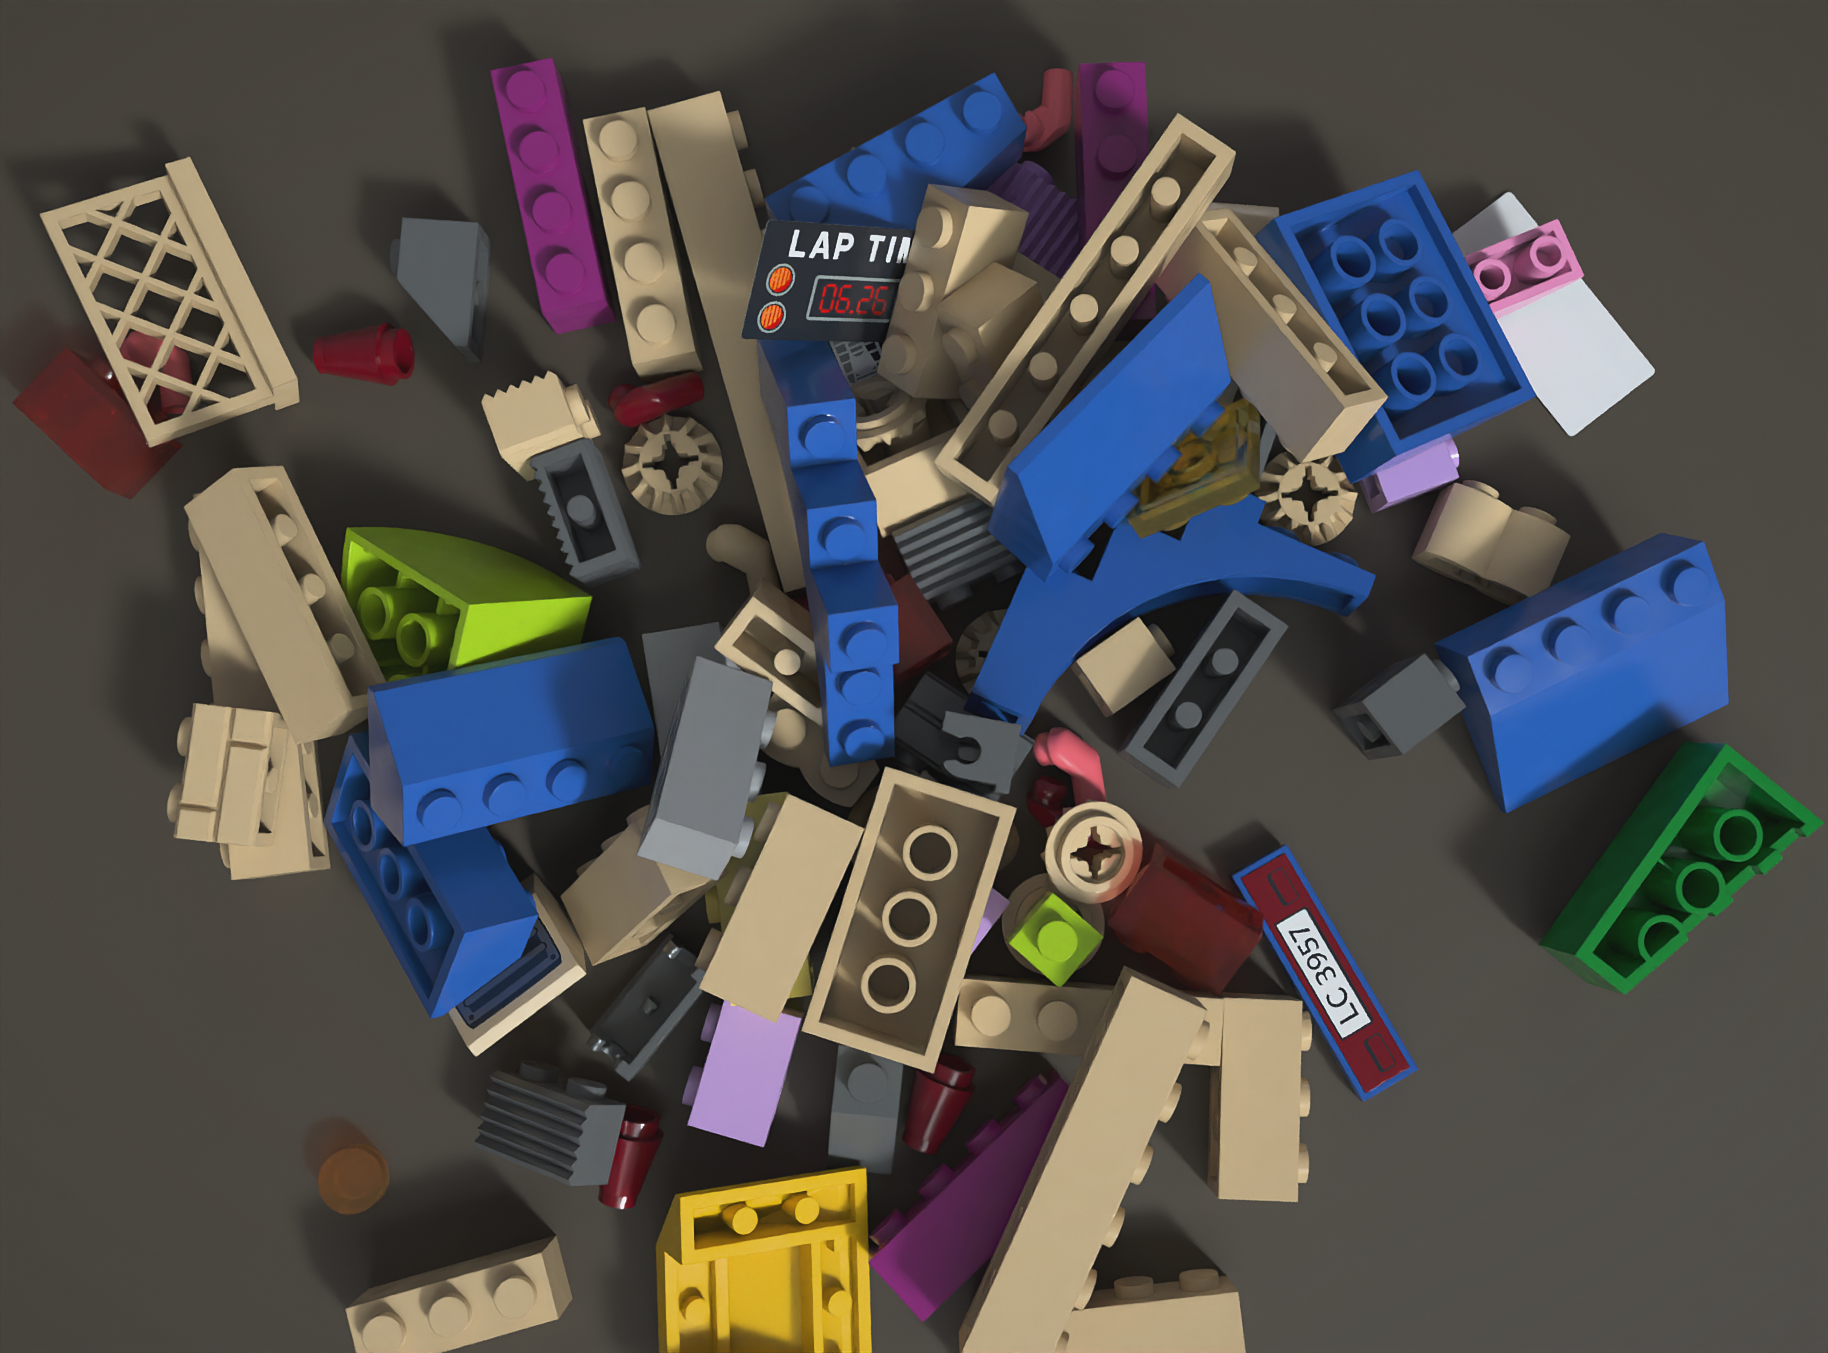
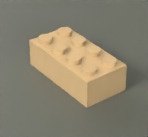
(909, 919)

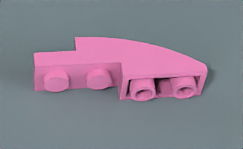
(1525, 268)

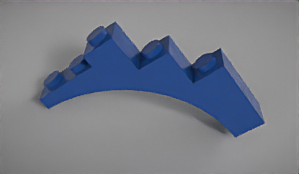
(838, 546)
(1210, 557)

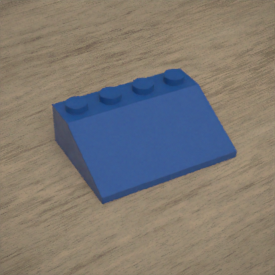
(1407, 310)
(1115, 436)
(1592, 667)

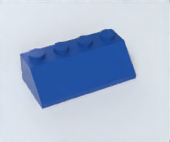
(507, 739)
(441, 903)

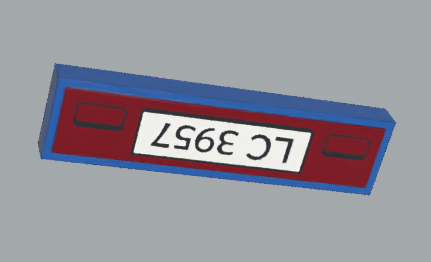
(1324, 973)

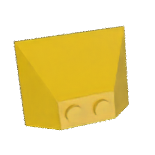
(767, 1267)

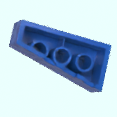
(883, 182)

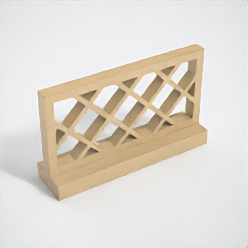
(216, 268)

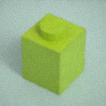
(1054, 938)

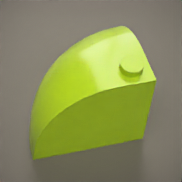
(452, 601)

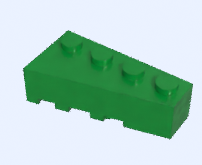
(1674, 863)

